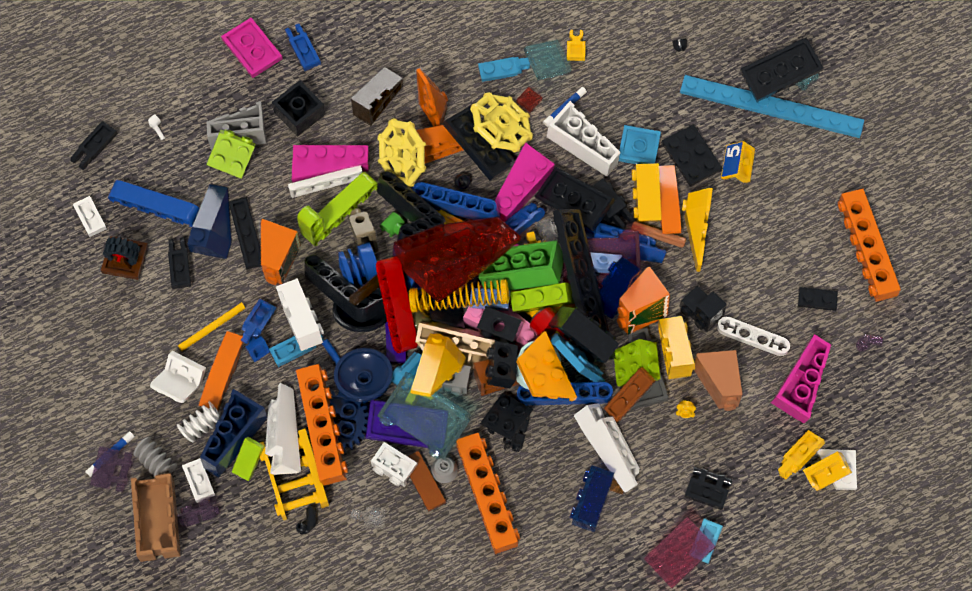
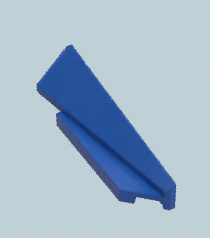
(647, 244)

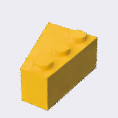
(646, 192)

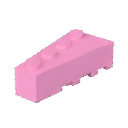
(472, 317)

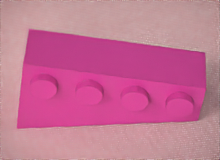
(318, 160)
(523, 181)

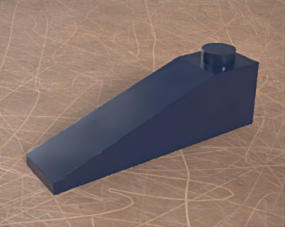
(211, 228)

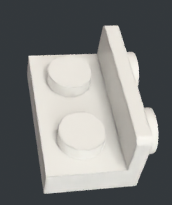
(393, 464)

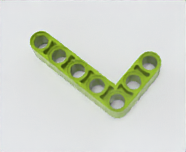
(318, 226)

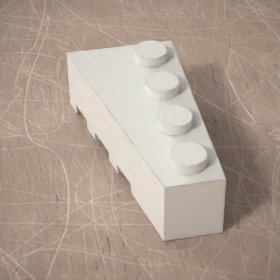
(583, 140)

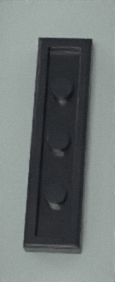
(246, 232)

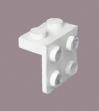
(179, 378)

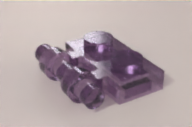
(105, 467)

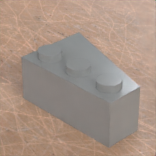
(246, 123)

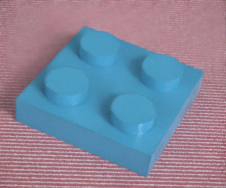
(639, 145)

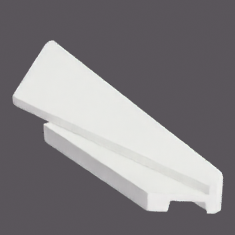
(282, 433)
(609, 444)

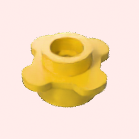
(685, 409)

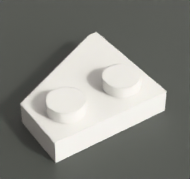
(850, 481)

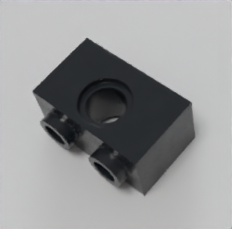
(491, 317)

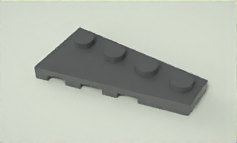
(657, 392)

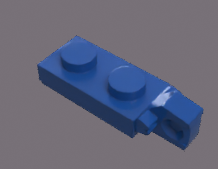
(257, 320)

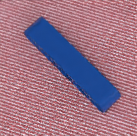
(154, 202)
(463, 202)
(593, 398)

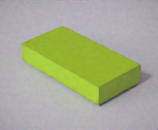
(248, 458)

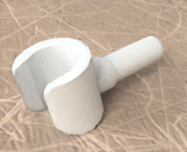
(154, 121)

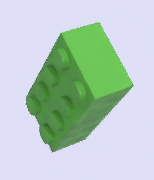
(526, 266)

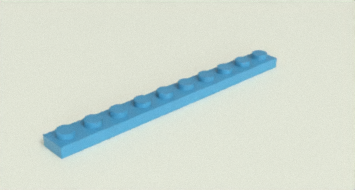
(772, 106)

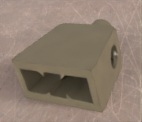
(362, 227)

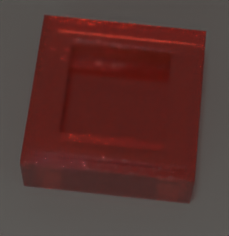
(529, 99)

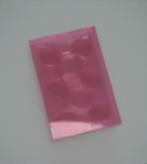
(679, 552)

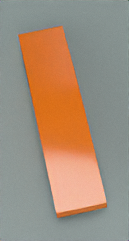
(669, 199)
(222, 370)

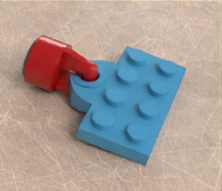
(574, 355)

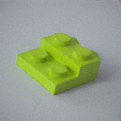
(231, 153)

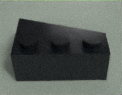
(585, 333)

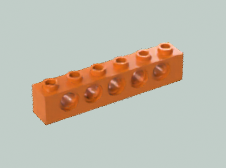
(858, 201)
(307, 379)
(500, 541)

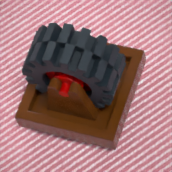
(123, 257)

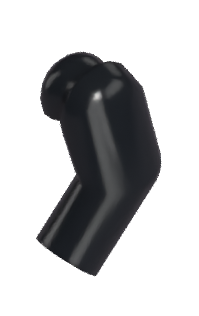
(309, 523)

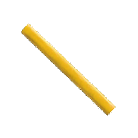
(212, 326)

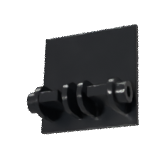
(450, 316)
(506, 416)

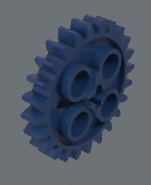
(341, 405)

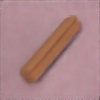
(657, 234)

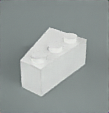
(299, 315)

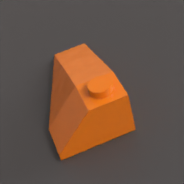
(431, 99)

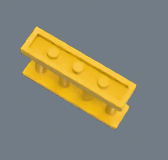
(308, 461)

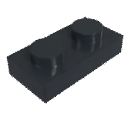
(817, 298)

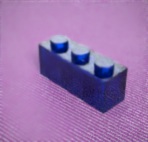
(615, 284)
(591, 498)

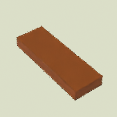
(629, 394)
(425, 484)

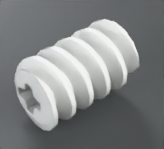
(200, 423)

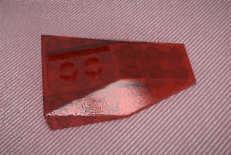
(453, 253)

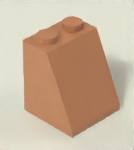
(720, 377)

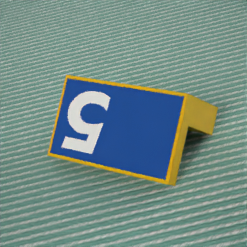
(738, 161)

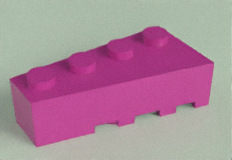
(801, 384)

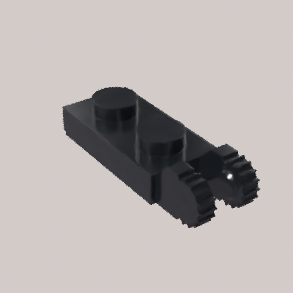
(94, 144)
(179, 265)

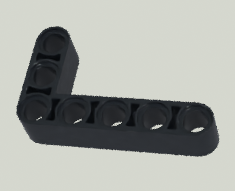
(409, 204)
(339, 290)

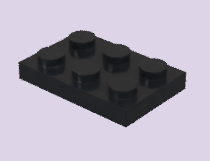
(691, 155)

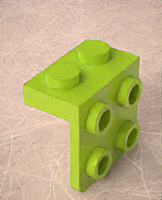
(632, 357)

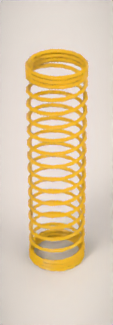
(414, 303)

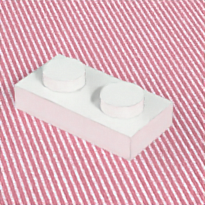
(89, 216)
(198, 480)

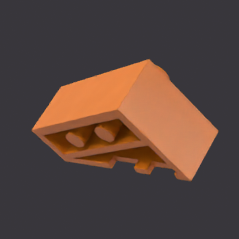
(438, 143)

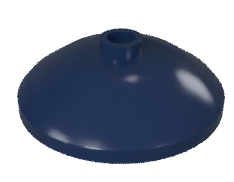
(362, 365)

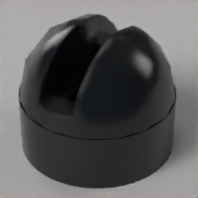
(678, 44)
(466, 181)

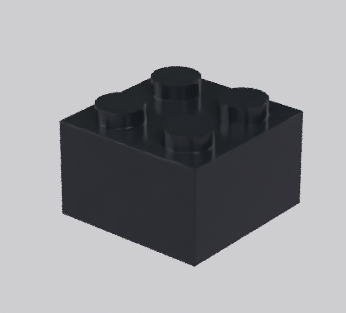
(298, 108)

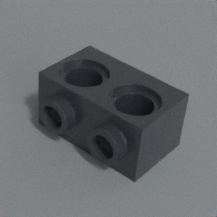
(505, 365)

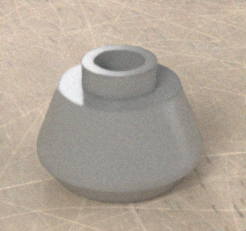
(444, 470)

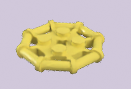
(510, 113)
(410, 144)

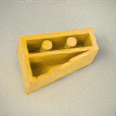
(676, 347)

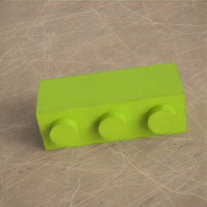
(541, 297)

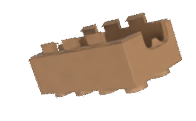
(155, 517)

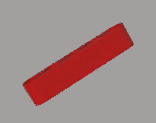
(396, 304)

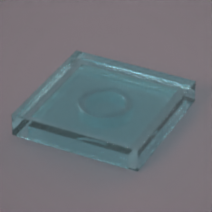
(547, 59)

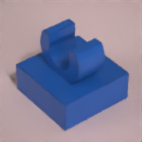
(257, 348)

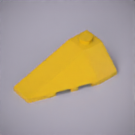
(696, 217)
(437, 364)

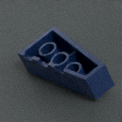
(239, 420)

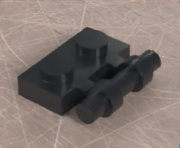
(705, 492)

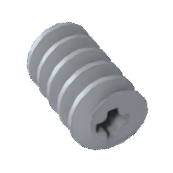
(152, 459)

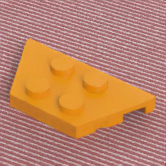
(544, 371)

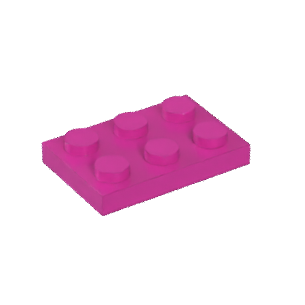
(251, 47)

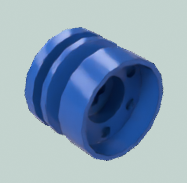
(359, 265)

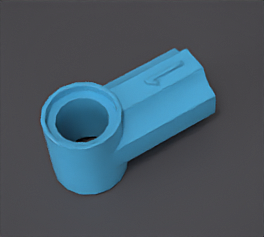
(410, 366)

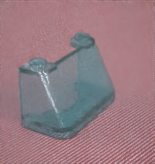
(429, 419)

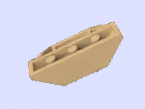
(468, 341)

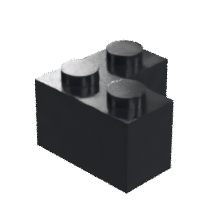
(703, 308)

